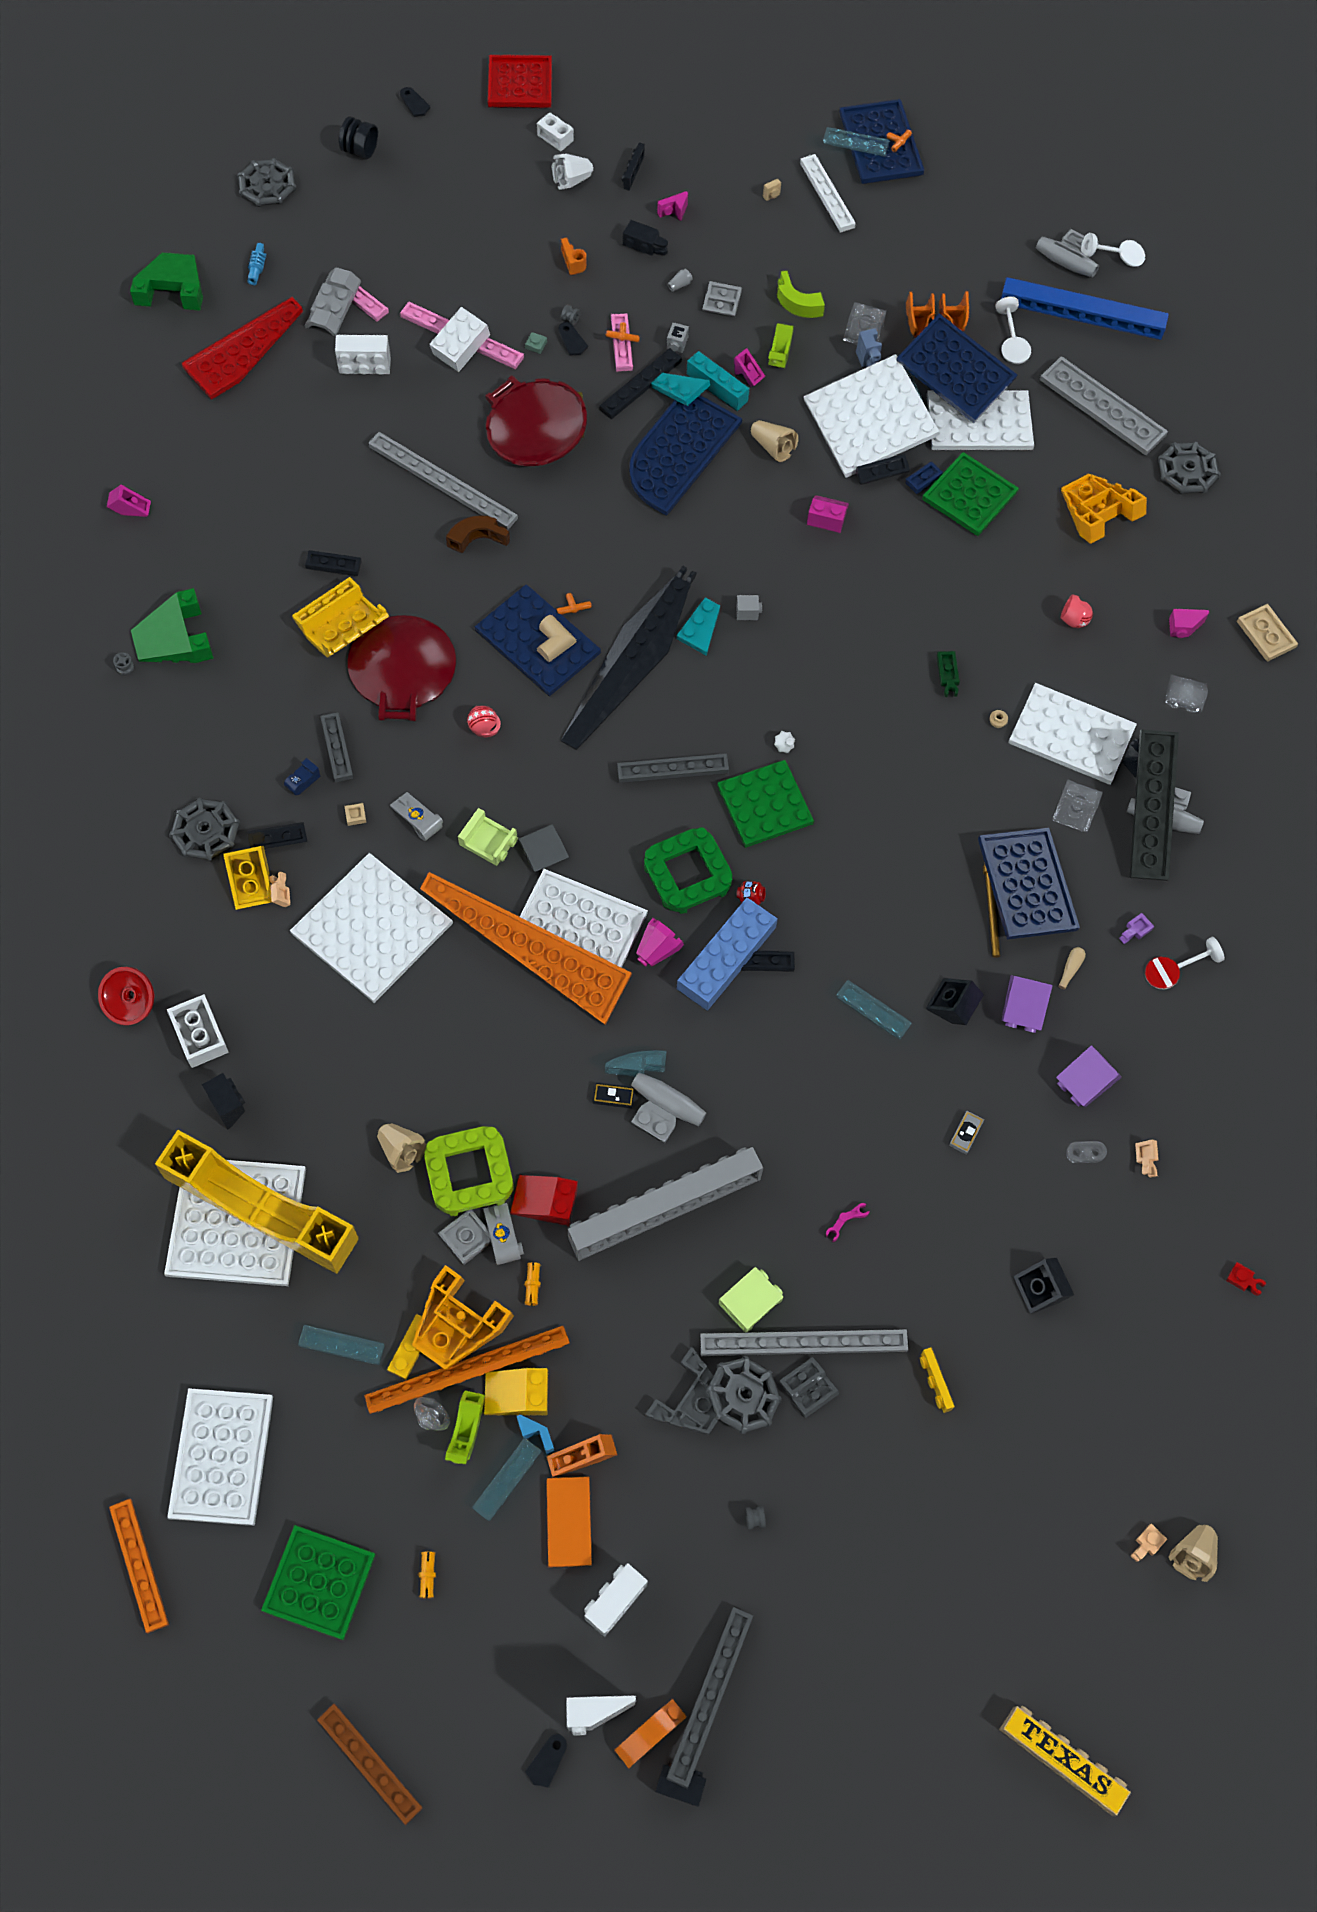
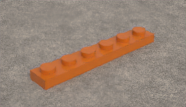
(139, 1566)

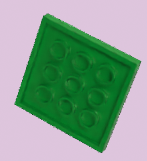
(970, 494)
(765, 803)
(318, 1582)

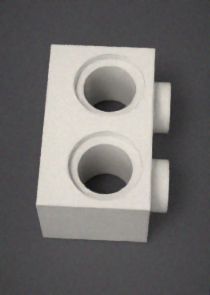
(555, 131)

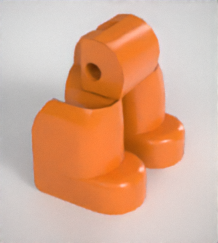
(921, 316)

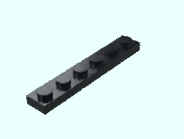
(639, 384)

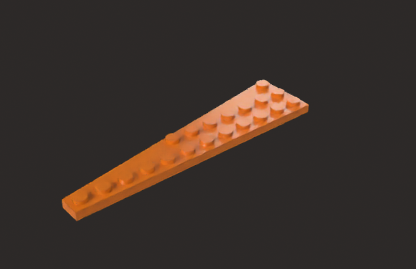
(565, 966)

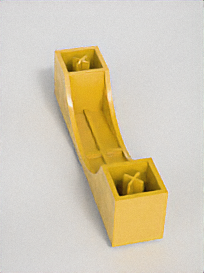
(215, 1180)

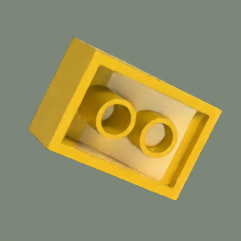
(249, 877)
(517, 1392)

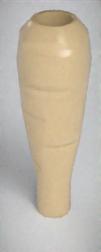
(1072, 965)

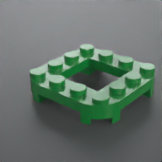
(683, 899)

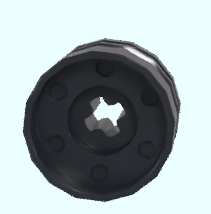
(358, 137)

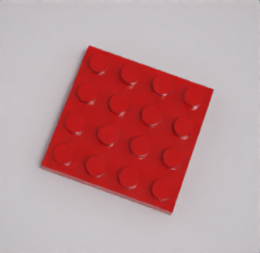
(520, 81)

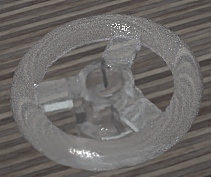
(428, 1416)

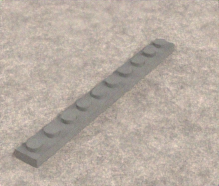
(442, 480)
(803, 1342)

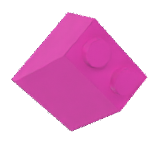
(827, 513)

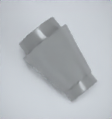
(680, 280)

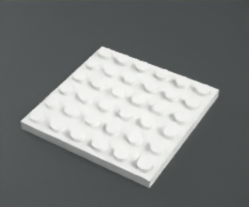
(871, 415)
(371, 927)
(222, 1248)

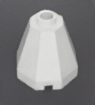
(570, 170)

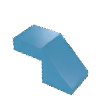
(531, 1428)

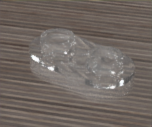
(1085, 1152)

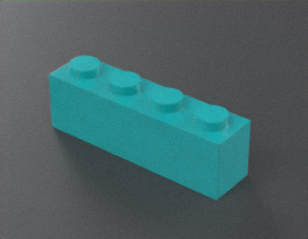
(722, 383)

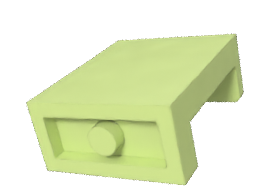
(487, 838)
(751, 1299)

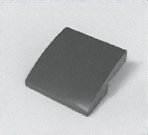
(543, 848)
(809, 1387)

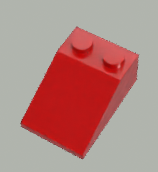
(545, 1198)

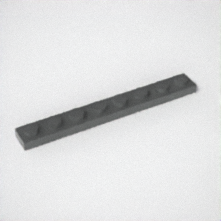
(709, 1698)

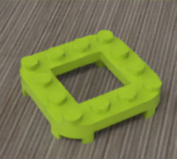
(474, 1197)

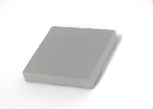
(466, 1236)

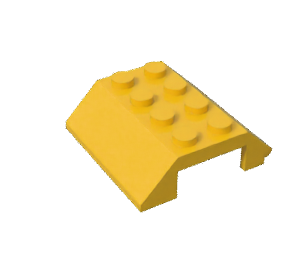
(338, 617)

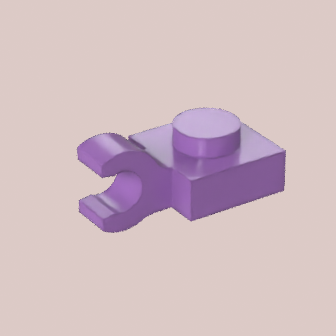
(1137, 927)

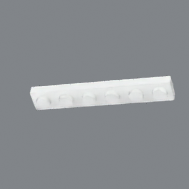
(827, 193)

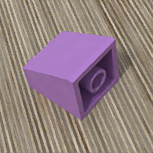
(1026, 1003)
(1088, 1077)

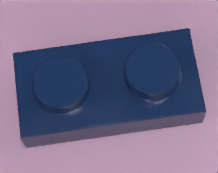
(923, 477)

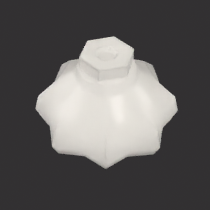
(784, 742)

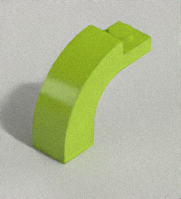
(796, 302)
(781, 345)
(466, 1427)

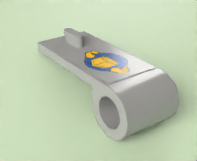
(421, 818)
(502, 1234)

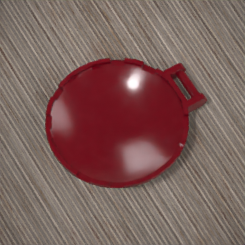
(535, 421)
(402, 665)

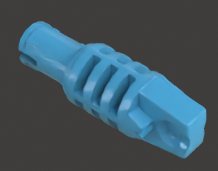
(256, 264)

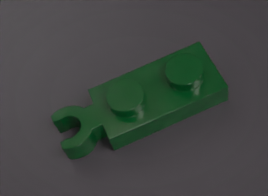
(948, 672)

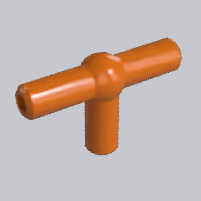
(900, 140)
(622, 335)
(573, 607)

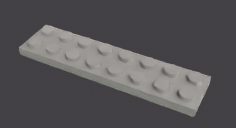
(1103, 405)

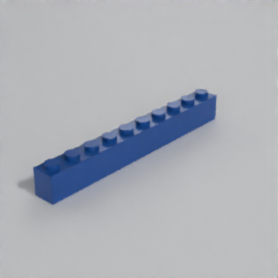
(1086, 308)

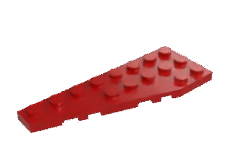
(234, 356)

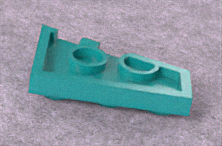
(680, 388)
(700, 626)

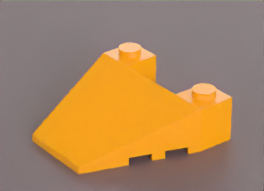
(1096, 502)
(450, 1328)

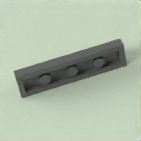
(336, 747)

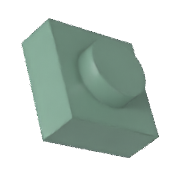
(536, 343)

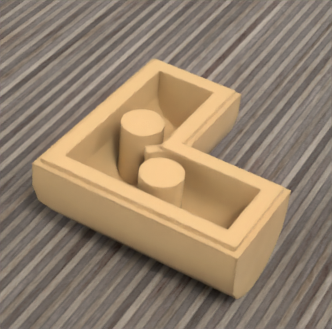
(559, 638)

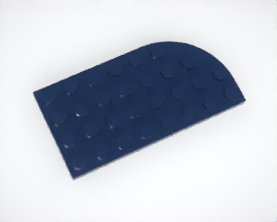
(679, 450)

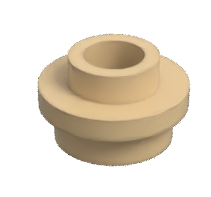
(998, 723)

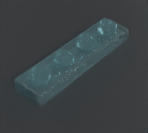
(856, 141)
(873, 1009)
(341, 1345)
(506, 1479)

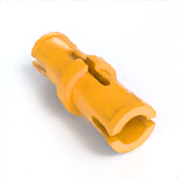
(532, 1284)
(427, 1574)

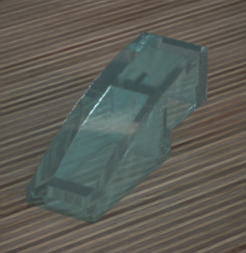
(637, 1062)

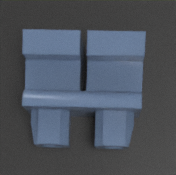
(867, 348)

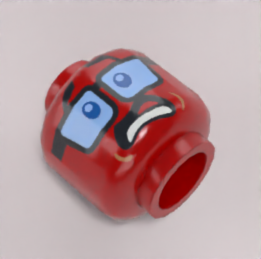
(751, 890)

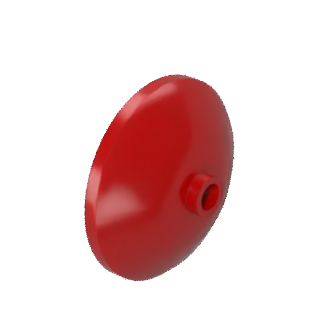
(116, 998)

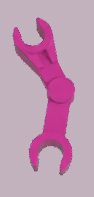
(854, 1213)

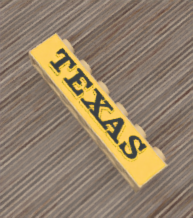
(1065, 1761)

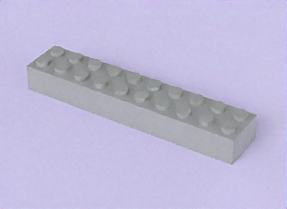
(664, 1203)

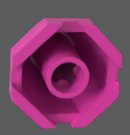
(657, 944)

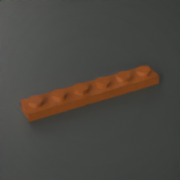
(370, 1764)

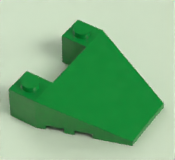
(172, 273)
(165, 634)

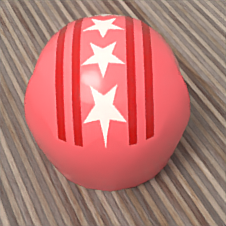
(1076, 612)
(482, 720)

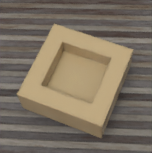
(772, 189)
(355, 814)

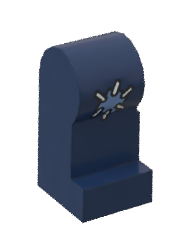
(302, 777)

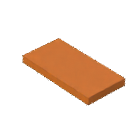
(569, 1522)

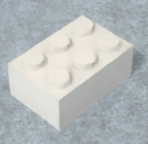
(459, 339)
(363, 354)
(197, 1031)
(615, 1599)

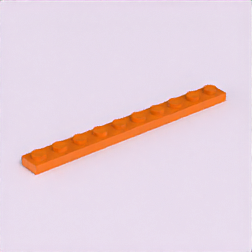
(466, 1369)

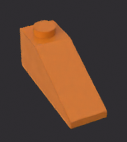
(582, 1454)

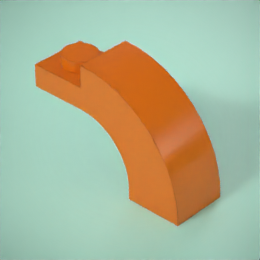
(650, 1733)

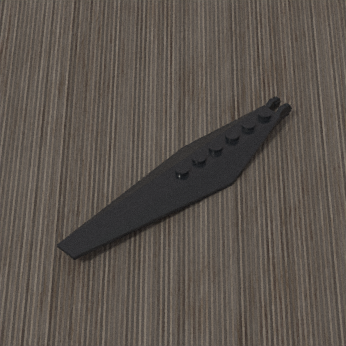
(631, 658)

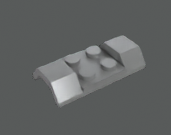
(333, 300)

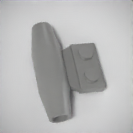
(1068, 253)
(1182, 820)
(663, 1107)

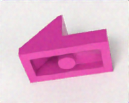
(674, 204)
(746, 364)

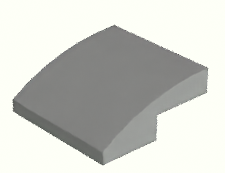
(722, 299)

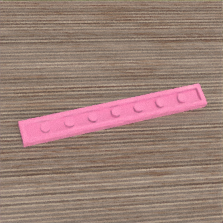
(436, 323)

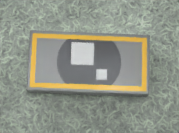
(966, 1132)

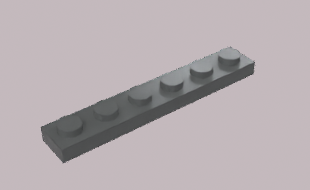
(672, 768)

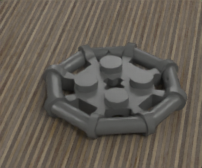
(264, 175)
(1187, 475)
(207, 838)
(734, 1400)

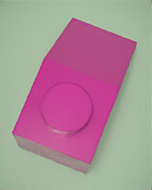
(128, 502)
(1186, 621)

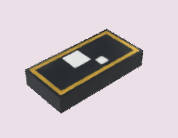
(613, 1095)

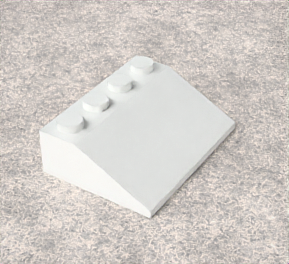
(590, 1712)

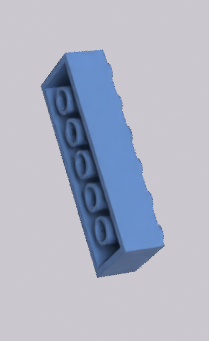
(726, 954)

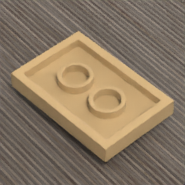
(1267, 632)

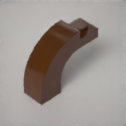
(474, 528)

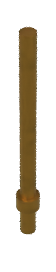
(992, 916)

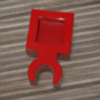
(1243, 1277)

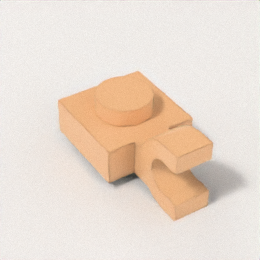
(279, 892)
(1147, 1153)
(1150, 1541)

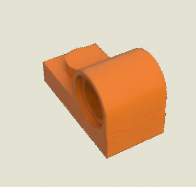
(573, 258)

